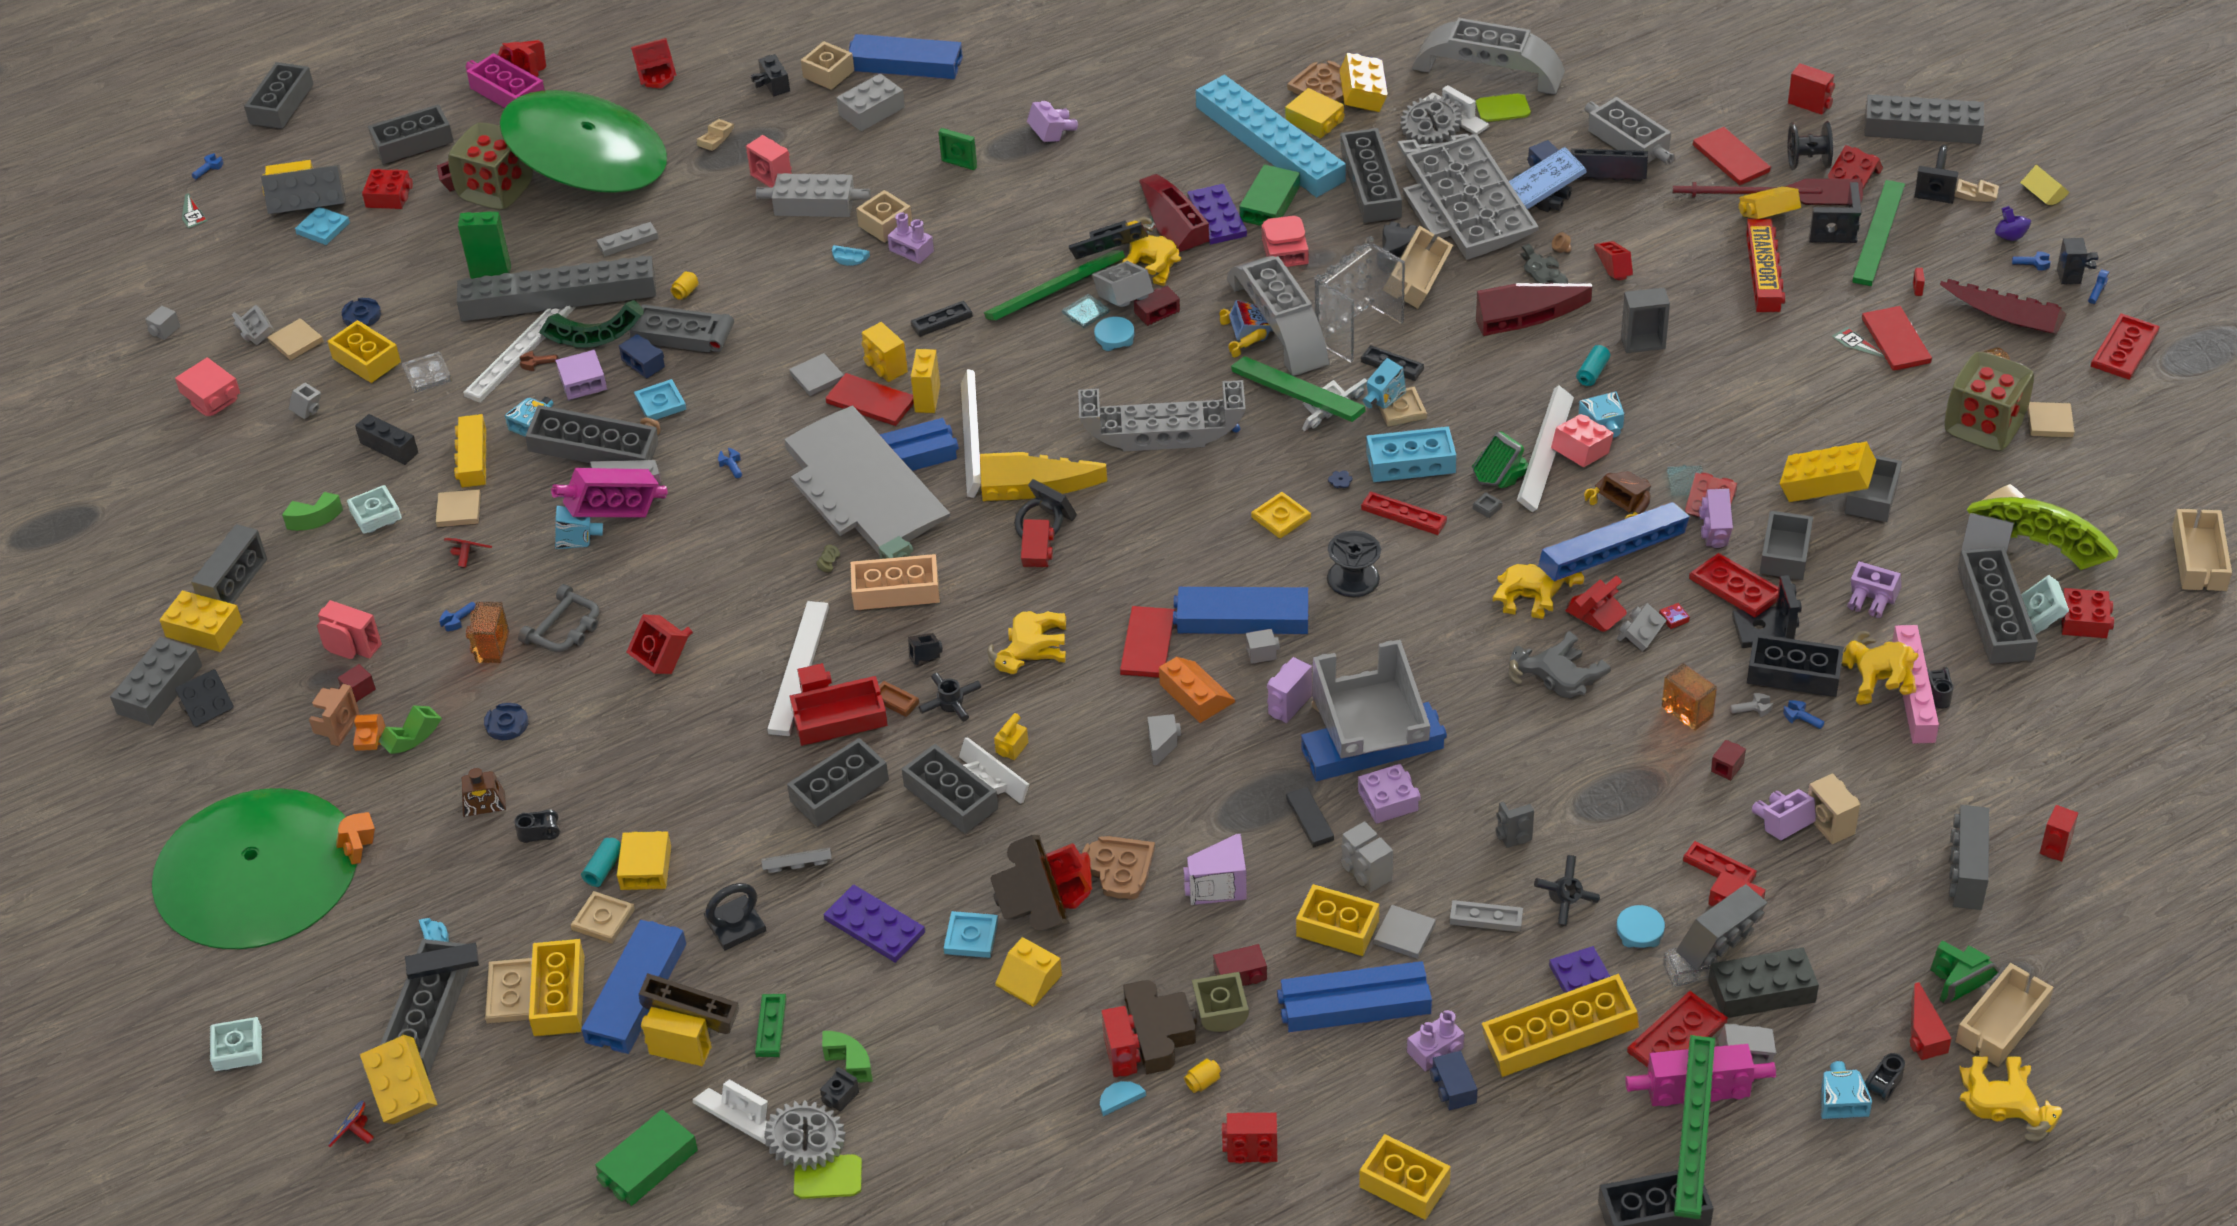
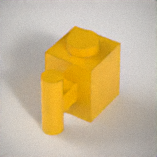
(1011, 738)

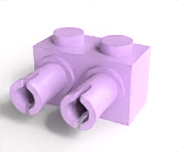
(1049, 121)
(910, 241)
(1876, 584)
(1786, 813)
(1435, 1040)

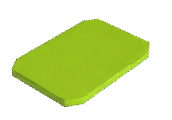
(1503, 107)
(836, 1179)

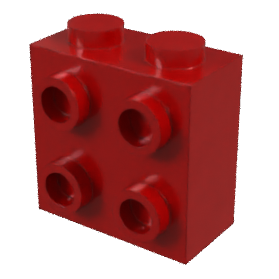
(1811, 89)
(387, 189)
(2087, 613)
(1120, 1041)
(1250, 1137)

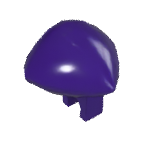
(2012, 227)

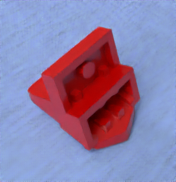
(525, 55)
(654, 63)
(1598, 606)
(1071, 875)

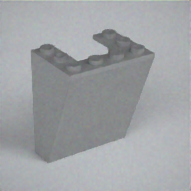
(1372, 707)

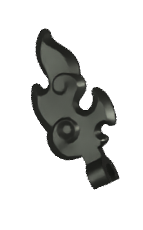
(1538, 267)

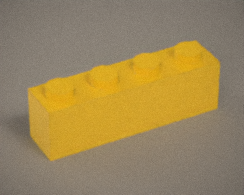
(471, 451)

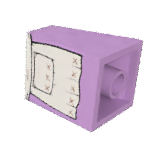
(1217, 873)

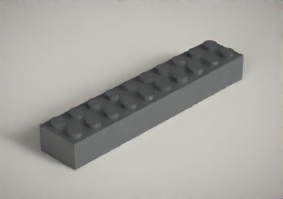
(556, 288)

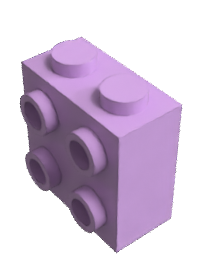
(581, 374)
(1716, 517)
(1289, 689)
(1388, 793)

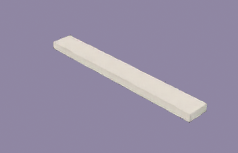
(511, 357)
(970, 432)
(1543, 453)
(801, 656)

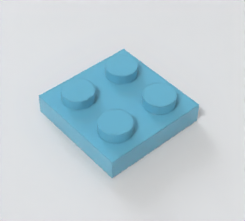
(322, 225)
(660, 400)
(970, 934)

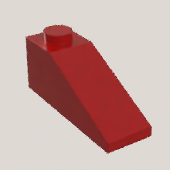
(1615, 259)
(1928, 1032)

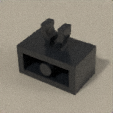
(772, 74)
(2073, 260)

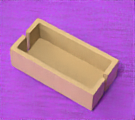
(1422, 265)
(2202, 550)
(2004, 1014)

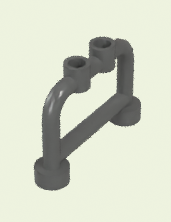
(566, 596)

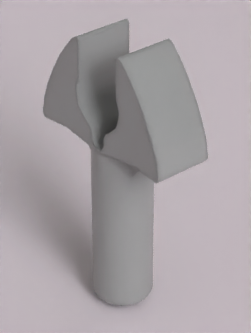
(1758, 704)

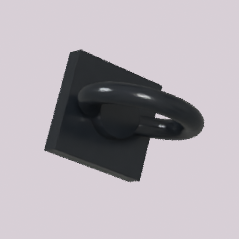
(1936, 183)
(1049, 501)
(735, 920)

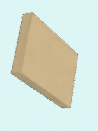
(508, 990)

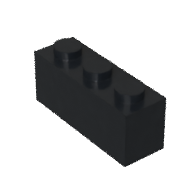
(386, 439)

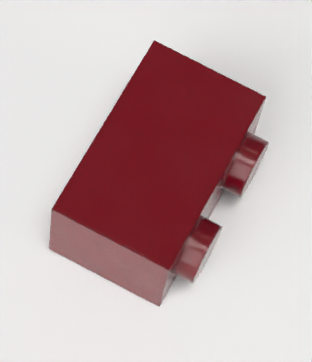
(1246, 960)

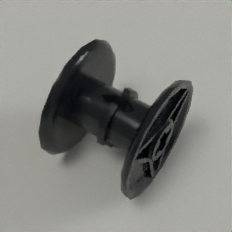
(1810, 145)
(1354, 560)

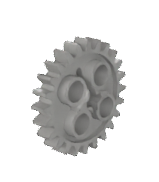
(1442, 114)
(823, 1135)

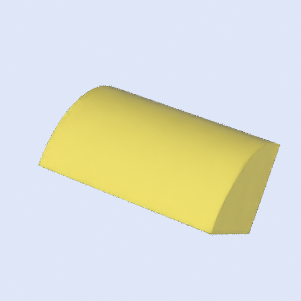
(2044, 186)

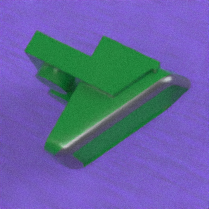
(1500, 462)
(1963, 970)

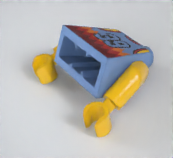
(1247, 324)

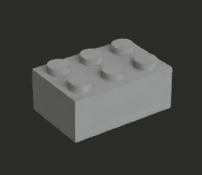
(870, 102)
(1123, 283)

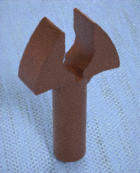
(528, 360)

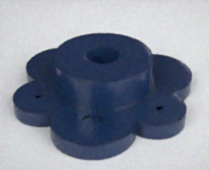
(1340, 479)

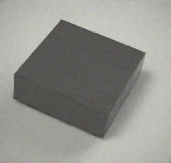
(1487, 505)

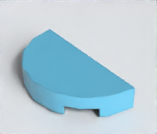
(849, 256)
(434, 930)
(1120, 1095)

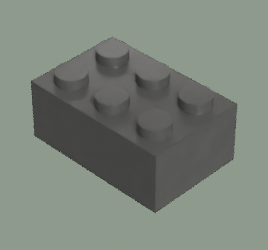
(1645, 320)
(1878, 498)
(1786, 545)

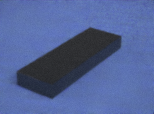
(941, 318)
(1375, 357)
(1310, 817)
(441, 961)

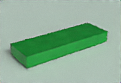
(770, 1025)

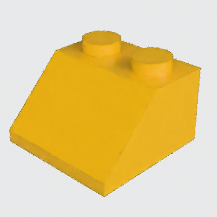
(1029, 972)

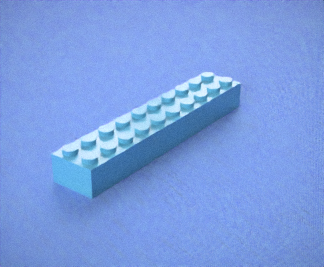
(1270, 135)

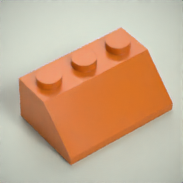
(1193, 688)

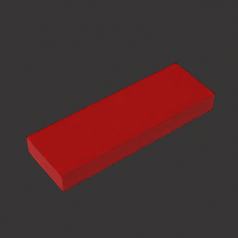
(1715, 862)

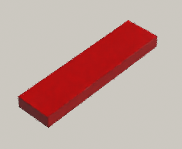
(1404, 513)

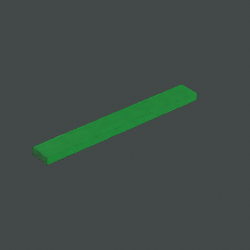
(1878, 233)
(1054, 285)
(1298, 389)
(1694, 1127)

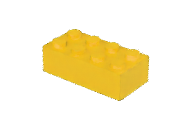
(1828, 471)
(556, 987)

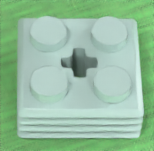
(374, 509)
(2044, 603)
(235, 1044)

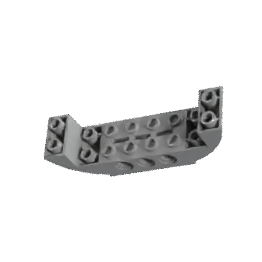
(1493, 46)
(1285, 310)
(1162, 424)

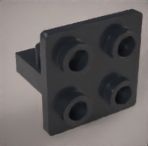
(204, 697)

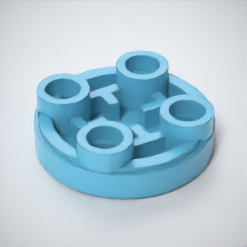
(1114, 333)
(1640, 926)

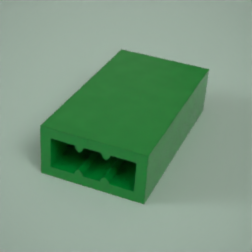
(1269, 195)
(484, 244)
(646, 1158)

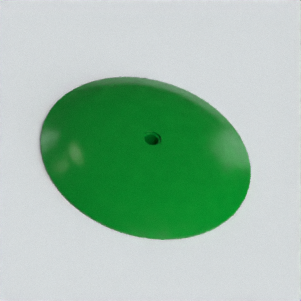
(583, 141)
(252, 869)

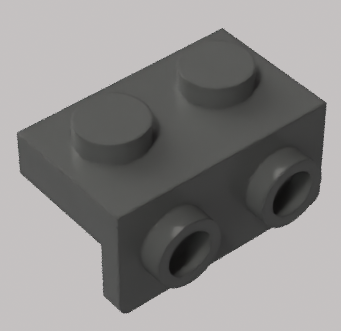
(1515, 825)

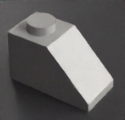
(1162, 736)

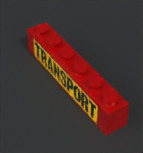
(1764, 265)

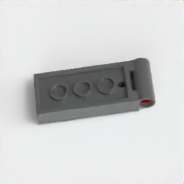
(683, 328)

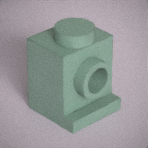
(895, 548)

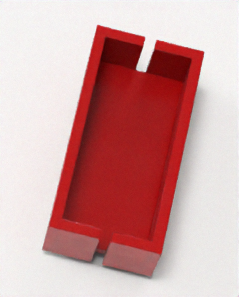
(838, 710)

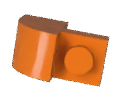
(368, 731)
(353, 833)

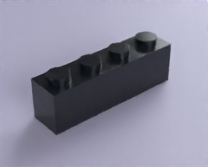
(1612, 163)

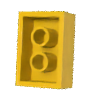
(1363, 82)
(364, 351)
(201, 621)
(1337, 920)
(398, 1079)
(1404, 1176)

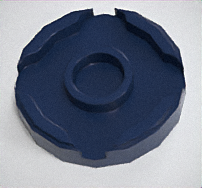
(364, 310)
(506, 721)

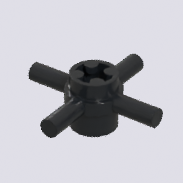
(950, 696)
(1573, 892)

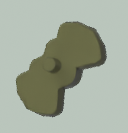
(828, 557)

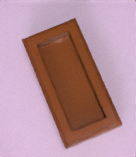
(898, 699)

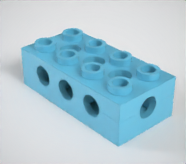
(1411, 454)

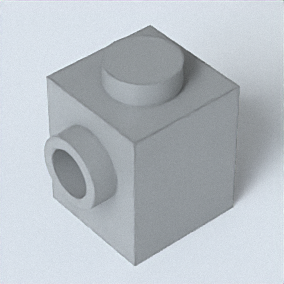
(162, 322)
(304, 400)
(1262, 646)

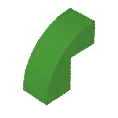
(306, 517)
(417, 727)
(843, 1047)

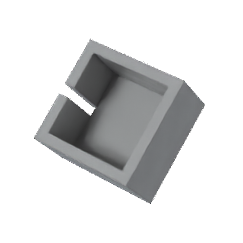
(1367, 862)

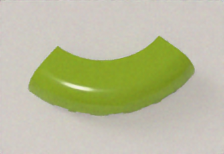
(2053, 525)

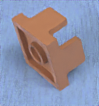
(338, 714)

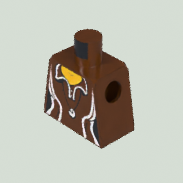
(482, 793)

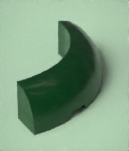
(591, 335)

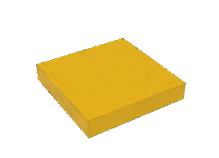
(1281, 515)

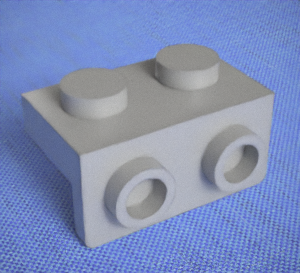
(253, 325)
(1642, 626)

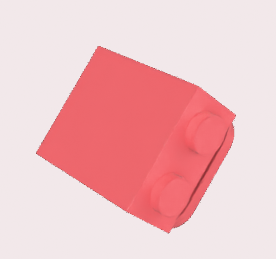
(1286, 239)
(208, 387)
(348, 631)

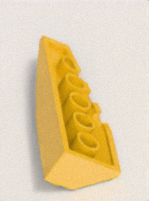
(1009, 474)

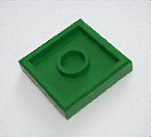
(957, 149)

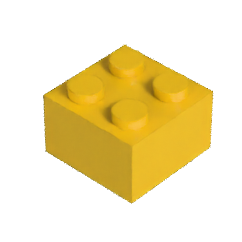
(884, 352)

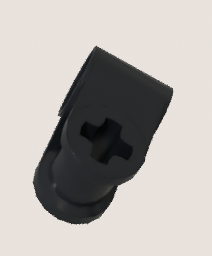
(1941, 687)
(535, 826)
(1885, 1080)

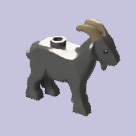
(1557, 668)

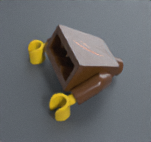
(1624, 490)

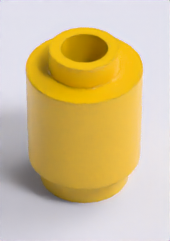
(684, 285)
(1202, 1075)

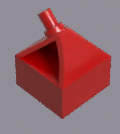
(658, 644)

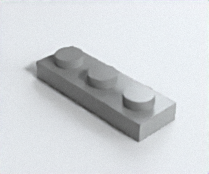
(627, 239)
(796, 860)
(1486, 916)

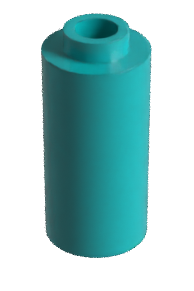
(1593, 365)
(601, 862)

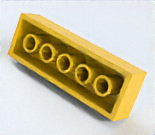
(1560, 1025)

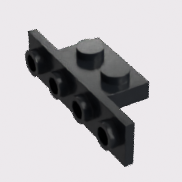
(1108, 238)

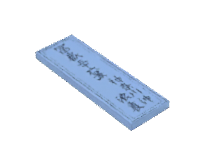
(1547, 177)

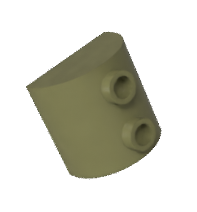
(1221, 1001)

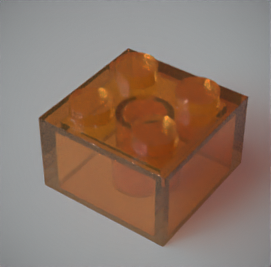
(488, 632)
(1689, 696)

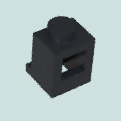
(924, 647)
(839, 1090)

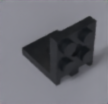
(1845, 219)
(1776, 620)

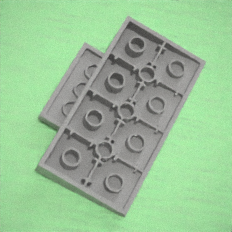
(1466, 197)
(861, 480)

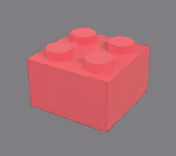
(767, 160)
(1582, 440)

